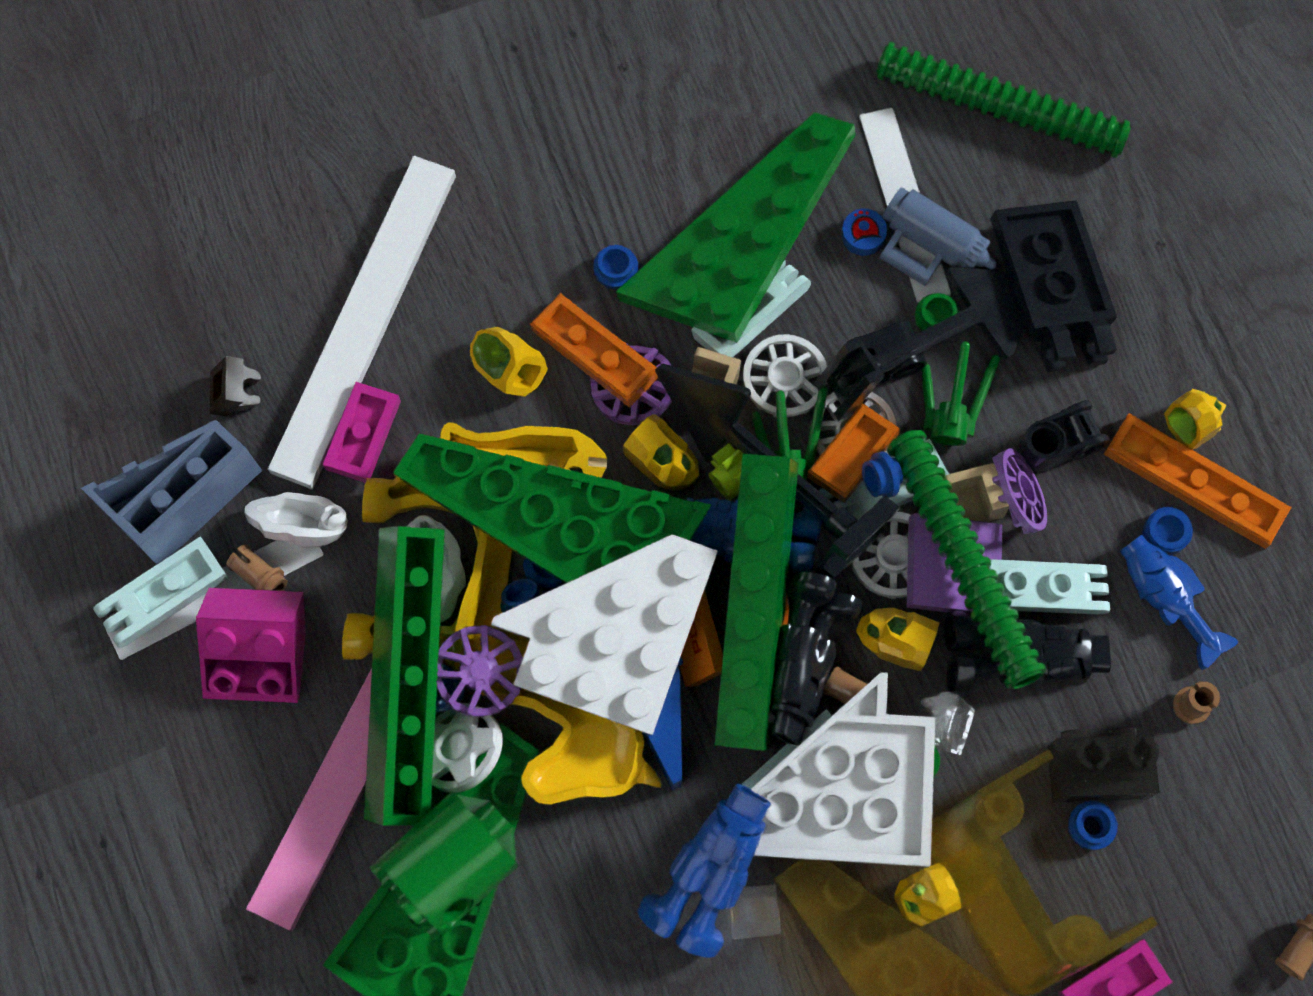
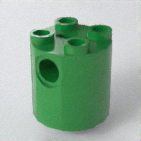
(448, 861)

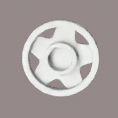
(458, 747)

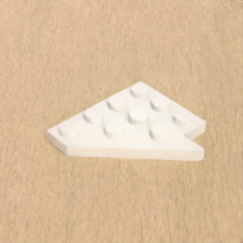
(614, 633)
(855, 788)

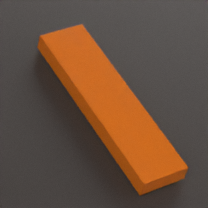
(1197, 481)

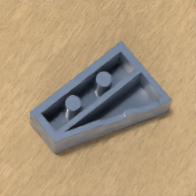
(177, 490)

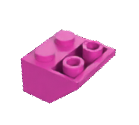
(251, 644)

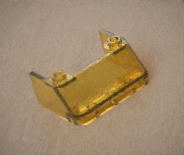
(998, 900)

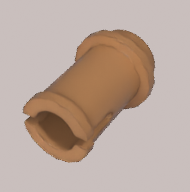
(256, 570)
(842, 685)
(1196, 702)
(1298, 954)

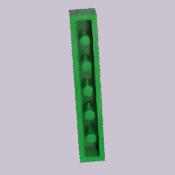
(756, 600)
(404, 675)

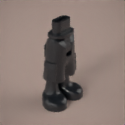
(1062, 649)
(804, 652)

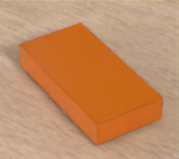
(841, 463)

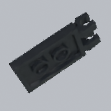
(1056, 281)

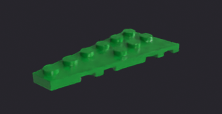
(734, 249)
(543, 512)
(395, 956)

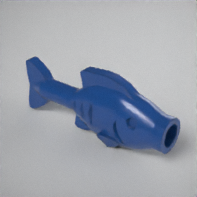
(1170, 588)

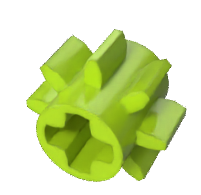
(727, 471)

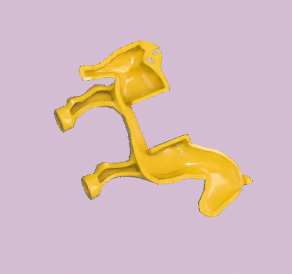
(591, 752)

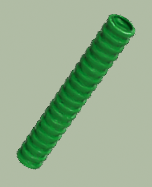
(1003, 100)
(966, 560)

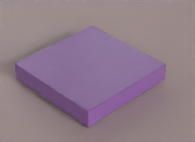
(927, 577)

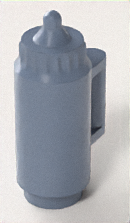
(935, 231)

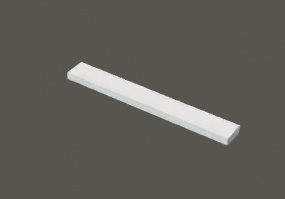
(362, 321)

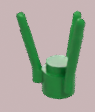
(951, 423)
(783, 438)

